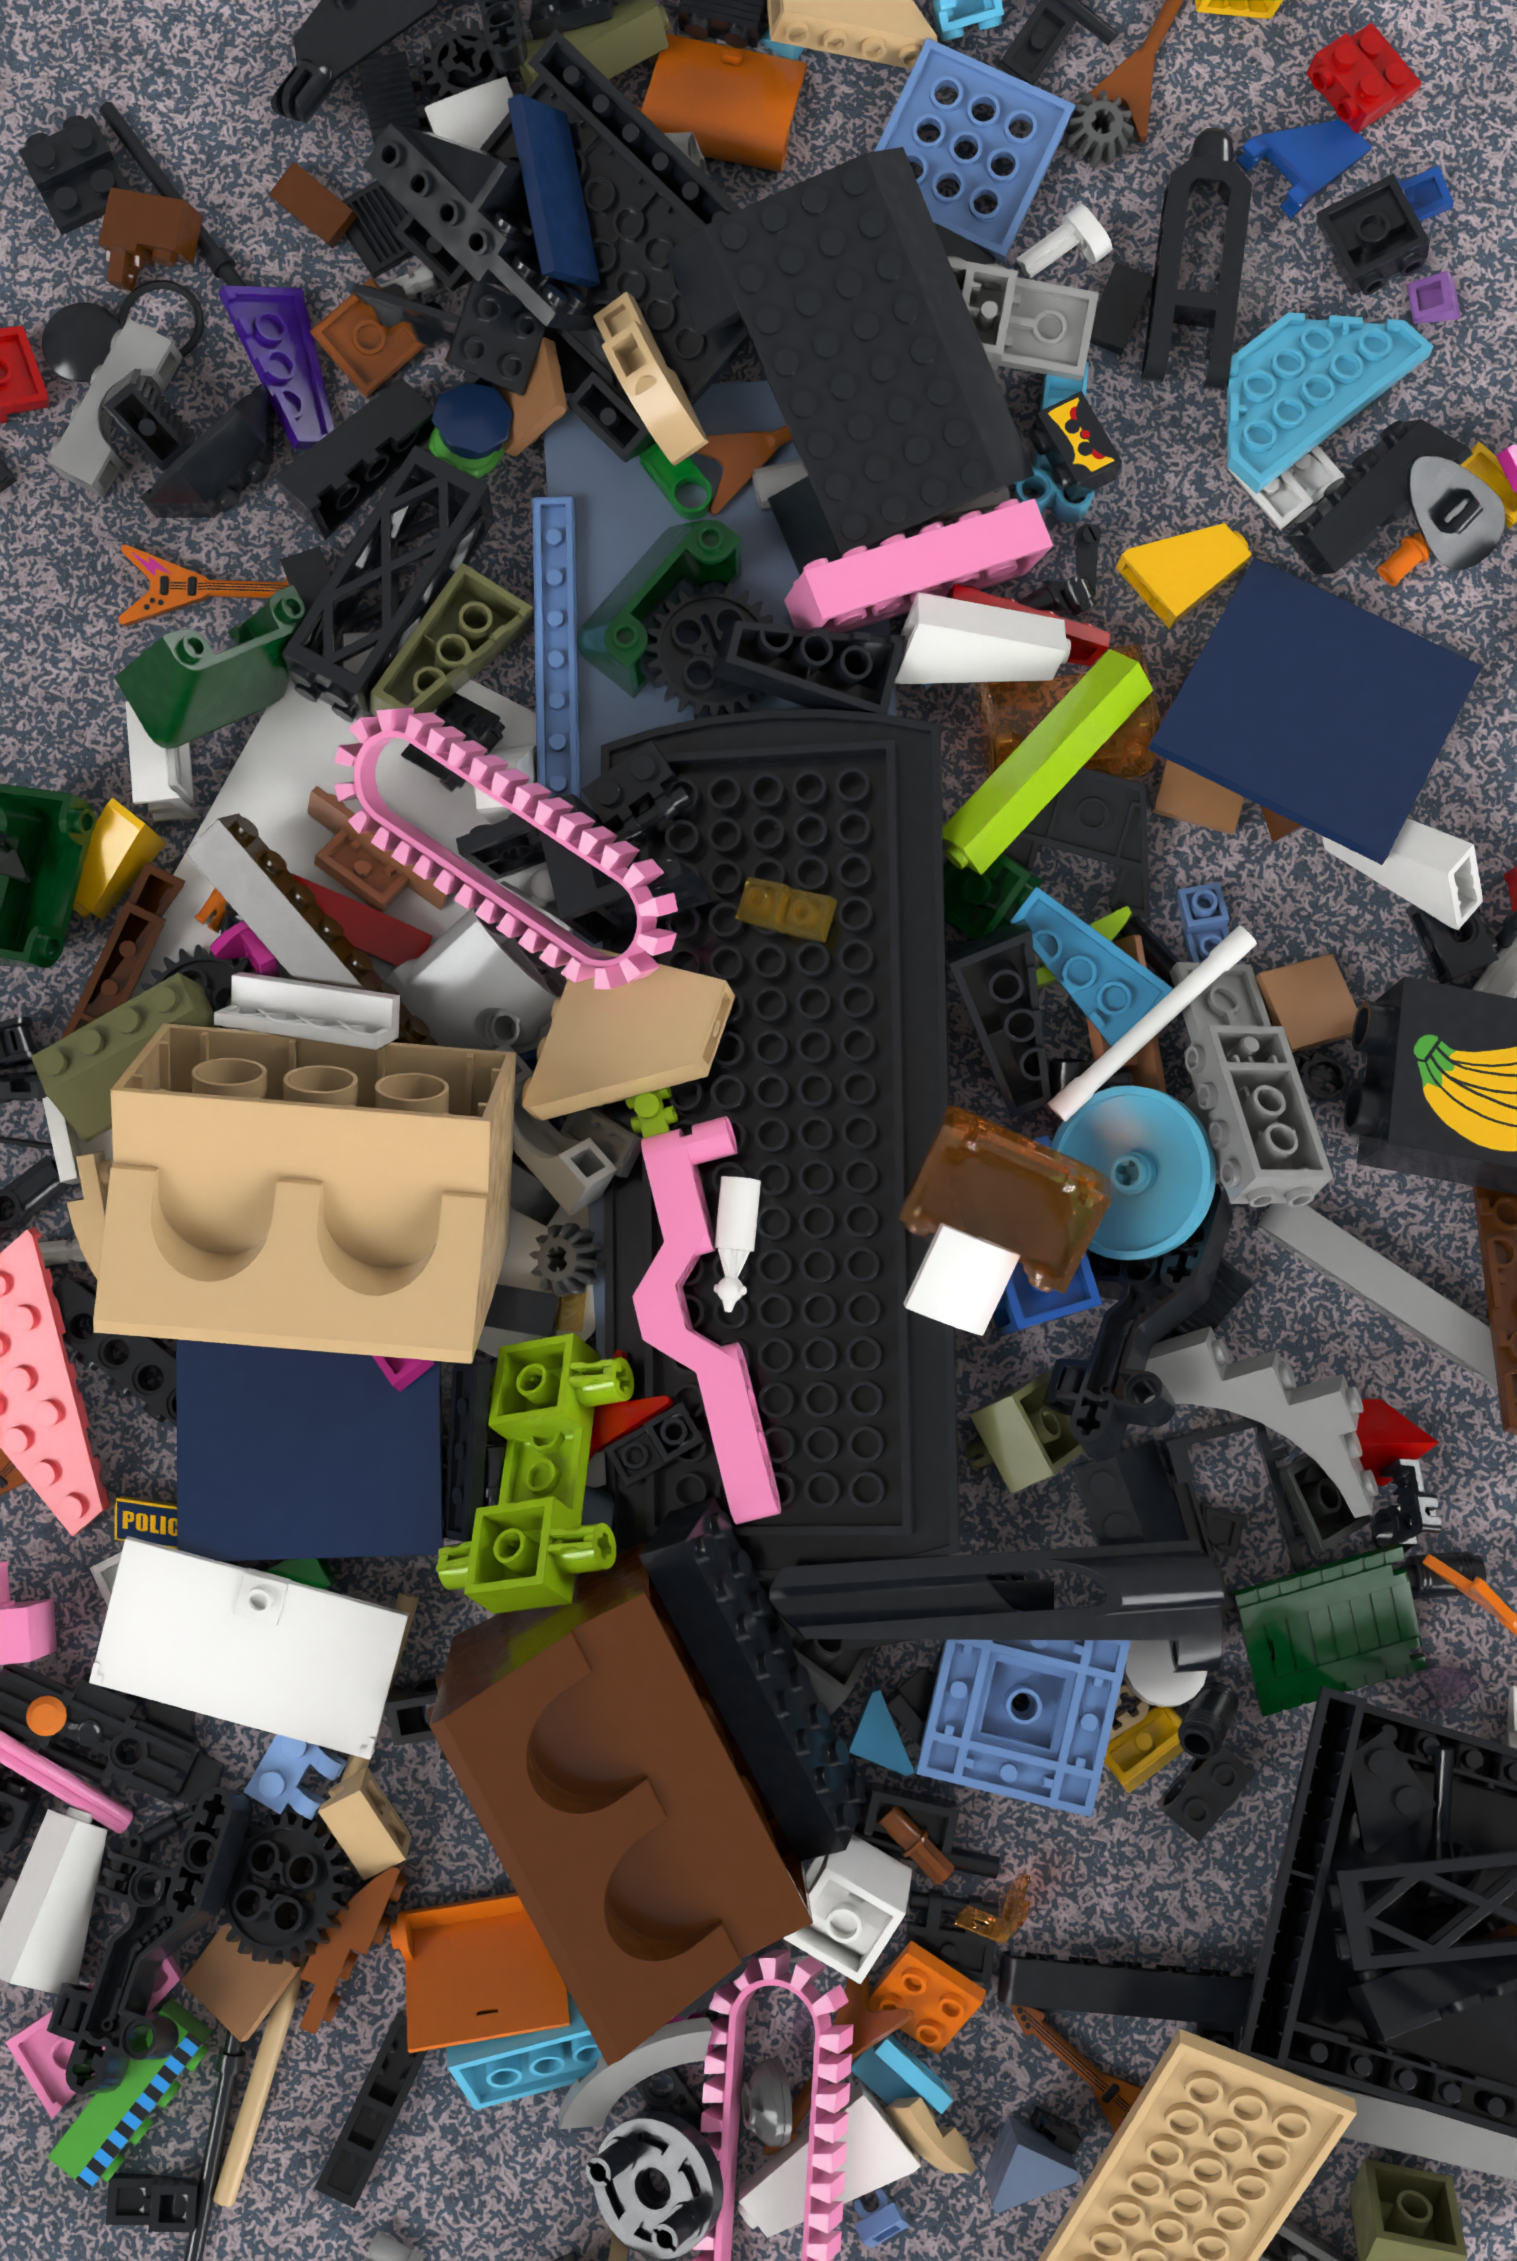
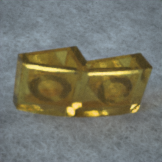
(786, 909)

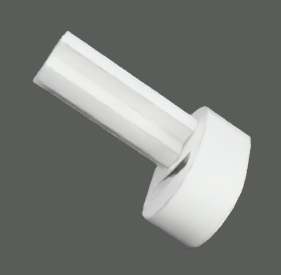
(1078, 229)

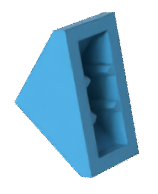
(877, 1736)

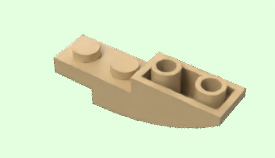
(648, 380)
(88, 1213)

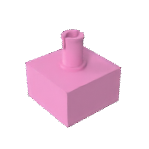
(25, 1626)

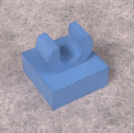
(882, 2223)

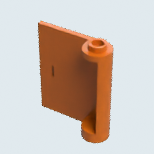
(728, 97)
(475, 1962)

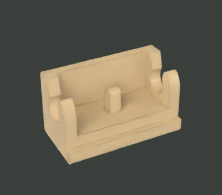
(365, 1824)

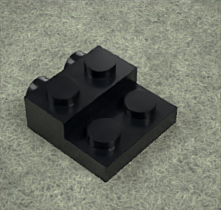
(73, 172)
(1374, 236)

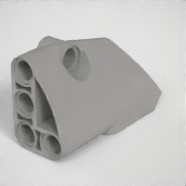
(476, 985)

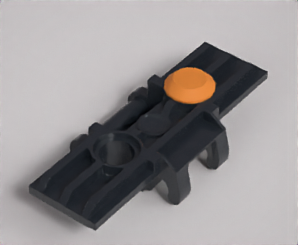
(98, 1719)

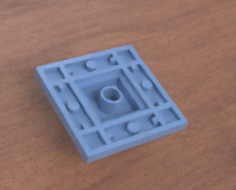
(1032, 1752)

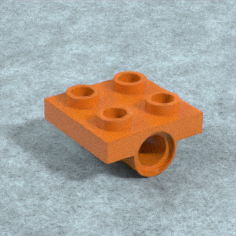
(933, 1990)

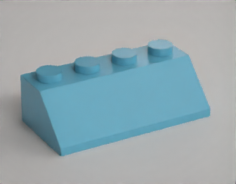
(523, 2063)

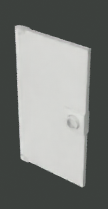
(249, 1647)

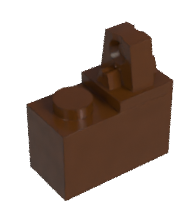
(145, 231)

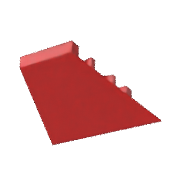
(1388, 1437)

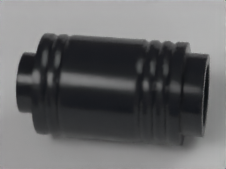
(1428, 1584)
(1208, 1720)

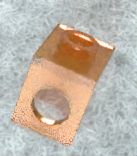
(1013, 1914)

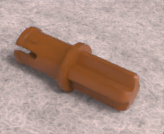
(916, 1844)

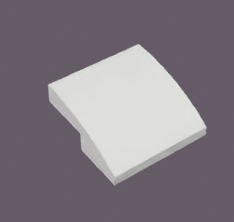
(472, 113)
(1296, 488)
(961, 1279)

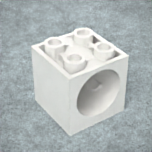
(854, 1907)

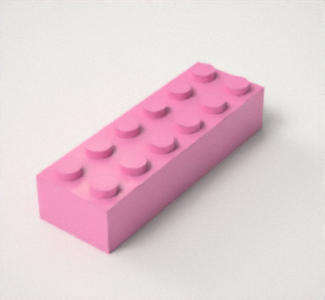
(886, 579)

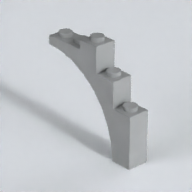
(1314, 1416)

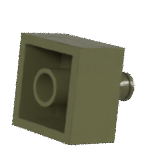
(1023, 1436)
(1405, 2214)

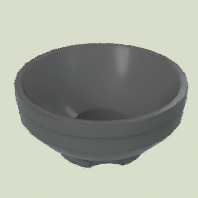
(768, 2103)

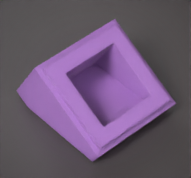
(1434, 299)

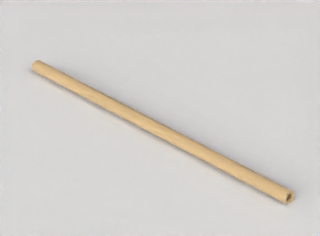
(281, 2015)

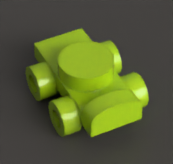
(652, 1115)

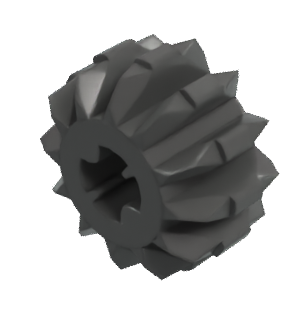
(1109, 118)
(567, 1259)

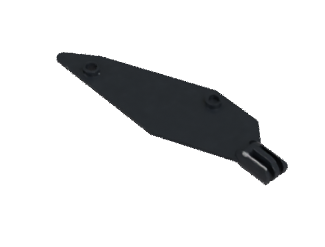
(335, 41)

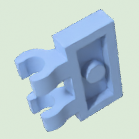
(283, 1770)

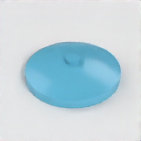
(1155, 1166)

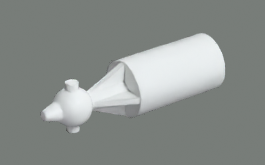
(735, 1233)

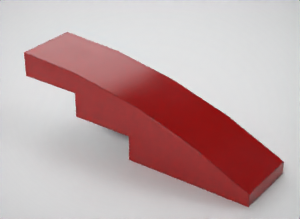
(370, 929)

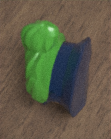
(470, 428)

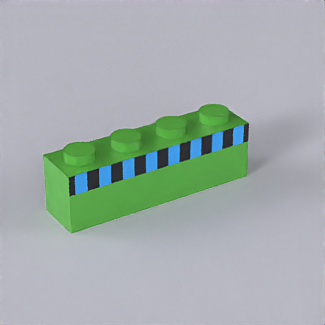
(114, 2118)

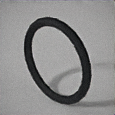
(163, 284)

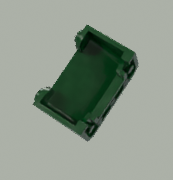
(615, 633)
(189, 691)
(53, 838)

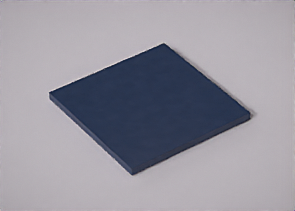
(1316, 710)
(304, 1455)

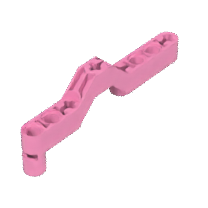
(666, 1321)

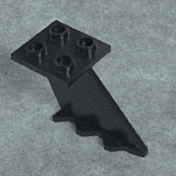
(490, 338)

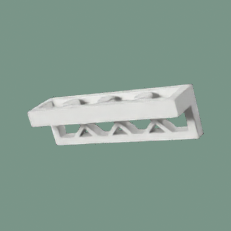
(311, 1011)

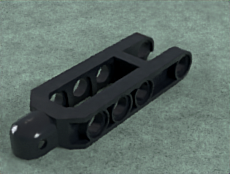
(1210, 161)

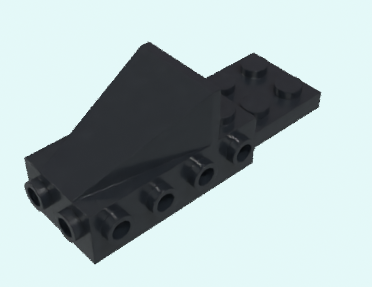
(475, 212)

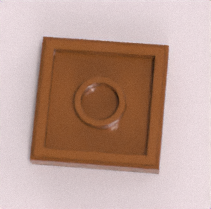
(362, 346)

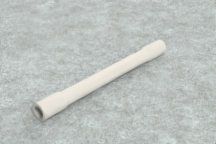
(1221, 959)

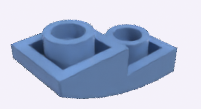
(1203, 919)

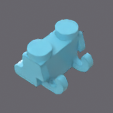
(953, 15)

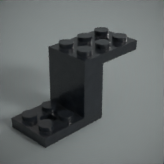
(583, 894)

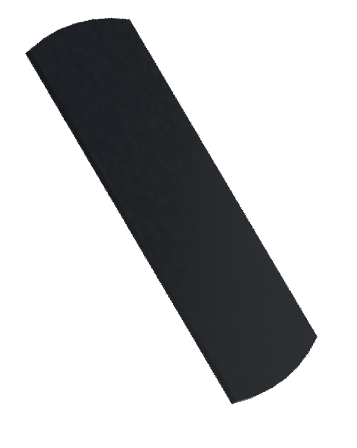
(832, 1103)

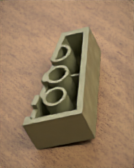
(452, 643)

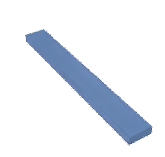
(556, 645)

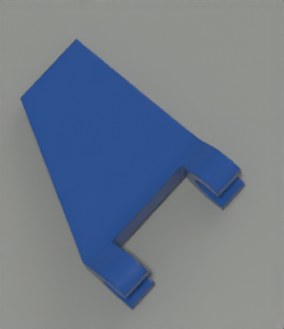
(1307, 157)

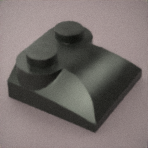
(1318, 1504)

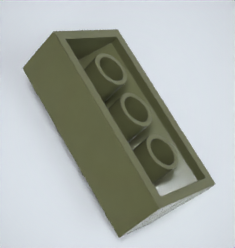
(92, 1059)

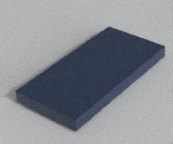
(553, 191)

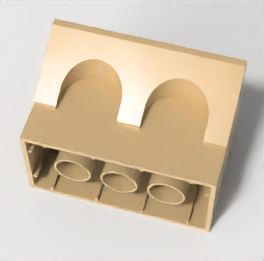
(307, 1194)

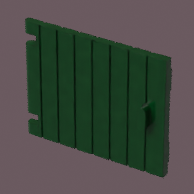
(1330, 1629)

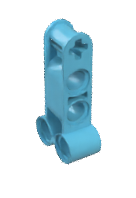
(1053, 391)

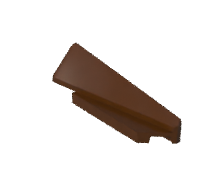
(127, 946)

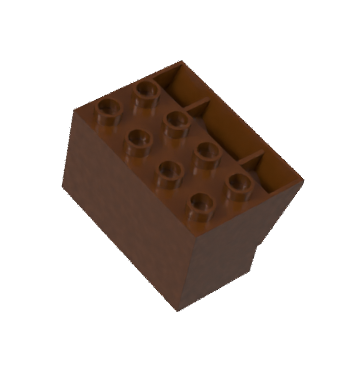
(616, 1801)

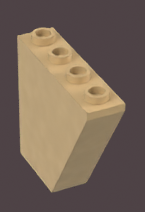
(861, 29)
(626, 1040)

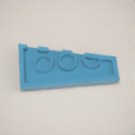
(1094, 972)

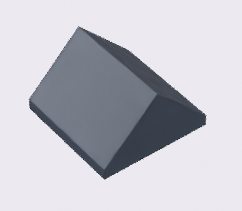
(1026, 2166)

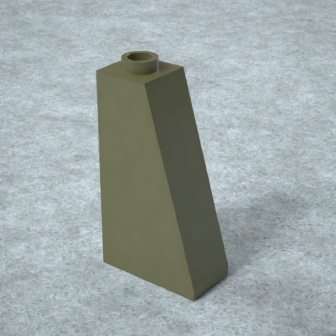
(615, 43)

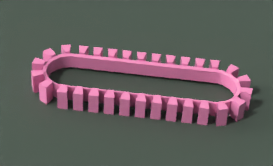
(531, 804)
(819, 2217)

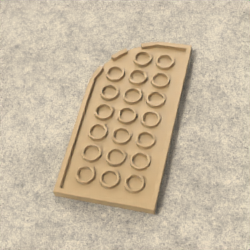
(1203, 2161)

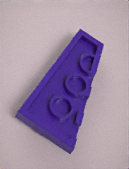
(284, 355)

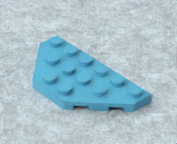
(1307, 382)

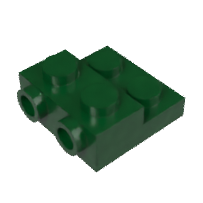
(989, 900)

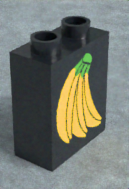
(1438, 1084)

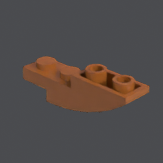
(360, 1928)

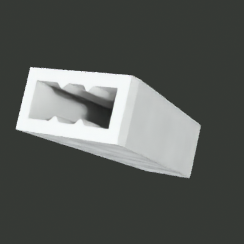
(978, 643)
(1426, 870)
(52, 1903)
(874, 2157)

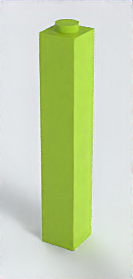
(1045, 761)

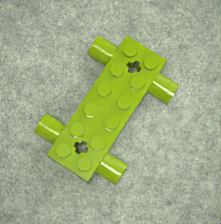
(534, 1539)

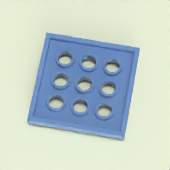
(1012, 101)

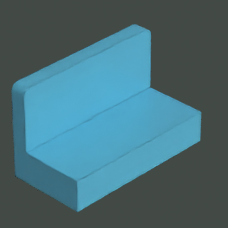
(897, 2073)

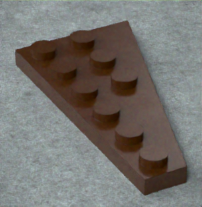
(1498, 1245)

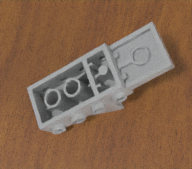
(1027, 320)
(1250, 1094)

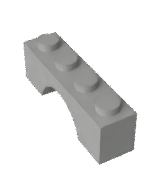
(86, 449)
(568, 1168)

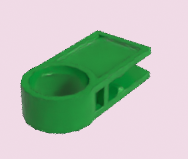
(673, 478)

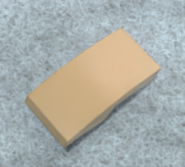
(938, 2145)

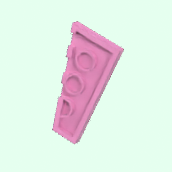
(46, 2055)

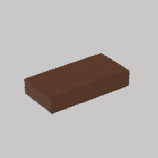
(313, 204)

